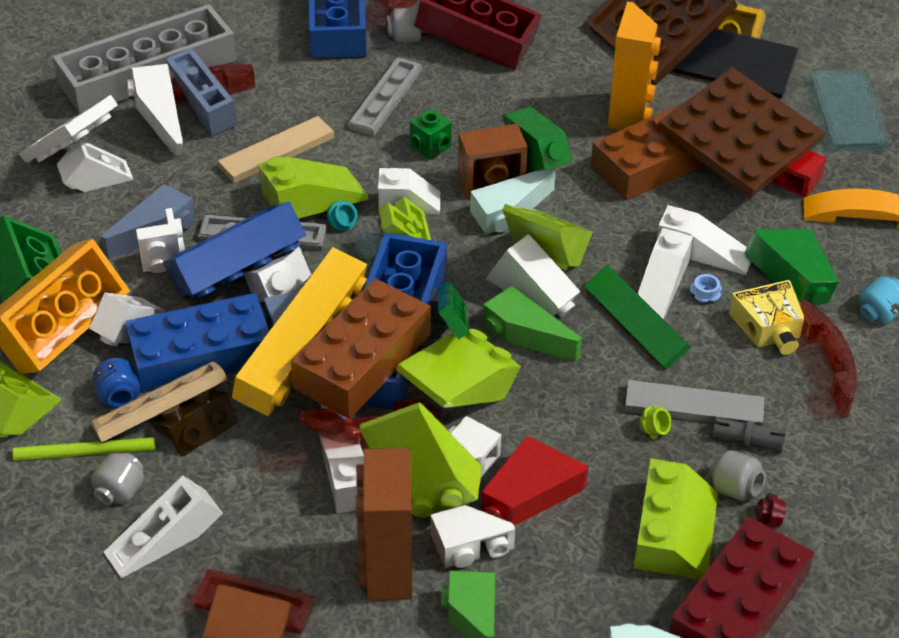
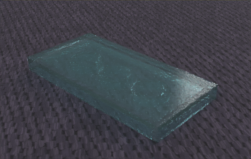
(849, 110)

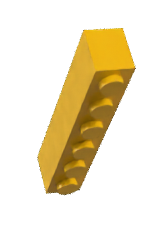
(268, 372)

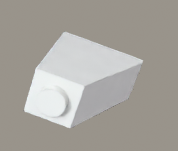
(536, 276)

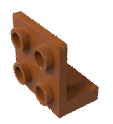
(245, 615)

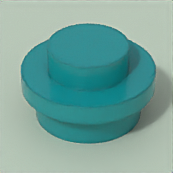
(342, 216)

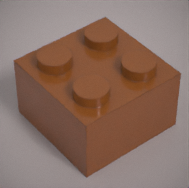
(490, 156)

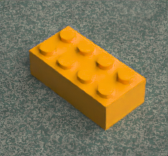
(56, 306)

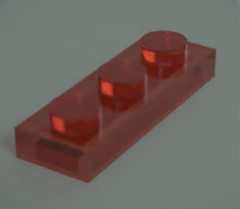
(300, 602)

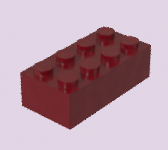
(486, 27)
(744, 586)

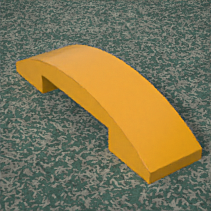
(853, 204)

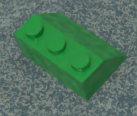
(23, 254)

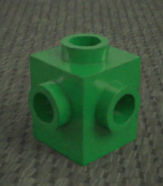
(430, 134)

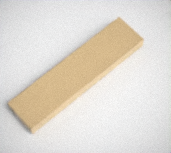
(287, 143)
(158, 401)

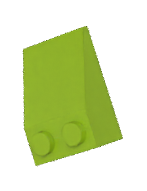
(308, 184)
(558, 238)
(461, 370)
(441, 468)

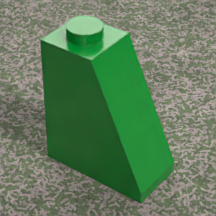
(544, 139)
(796, 258)

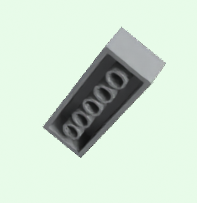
(104, 66)

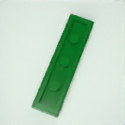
(453, 309)
(637, 317)

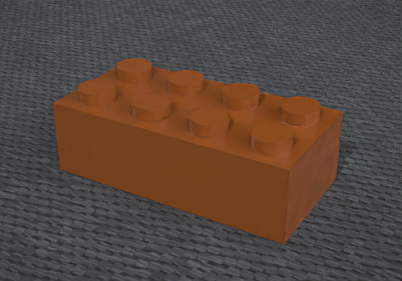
(640, 158)
(361, 348)
(385, 523)

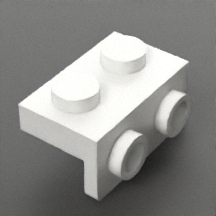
(160, 243)

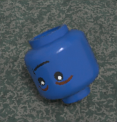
(116, 382)

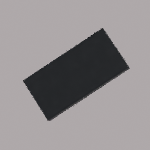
(760, 60)

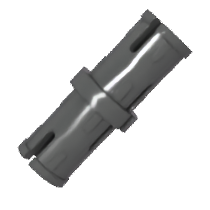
(749, 434)

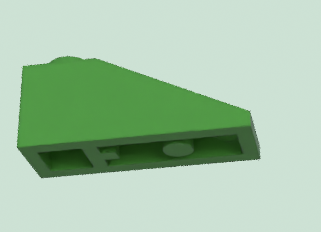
(528, 325)

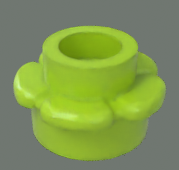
(655, 421)

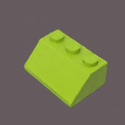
(21, 402)
(676, 521)

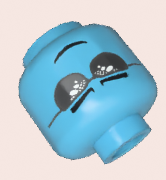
(880, 300)

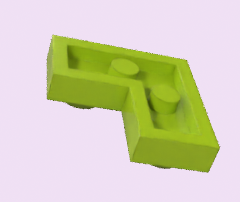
(404, 219)

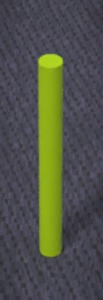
(84, 449)

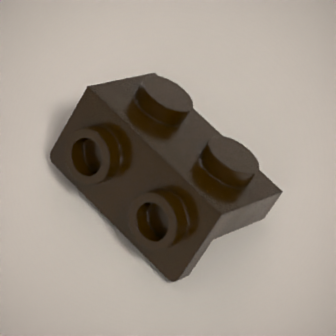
(196, 420)

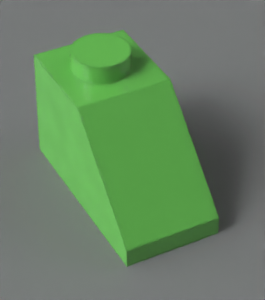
(470, 603)

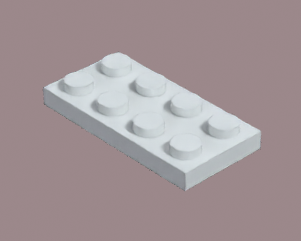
(70, 131)

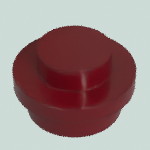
(771, 511)

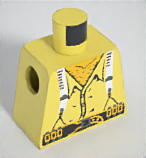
(769, 315)

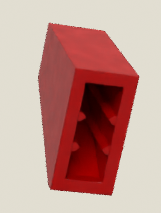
(532, 482)

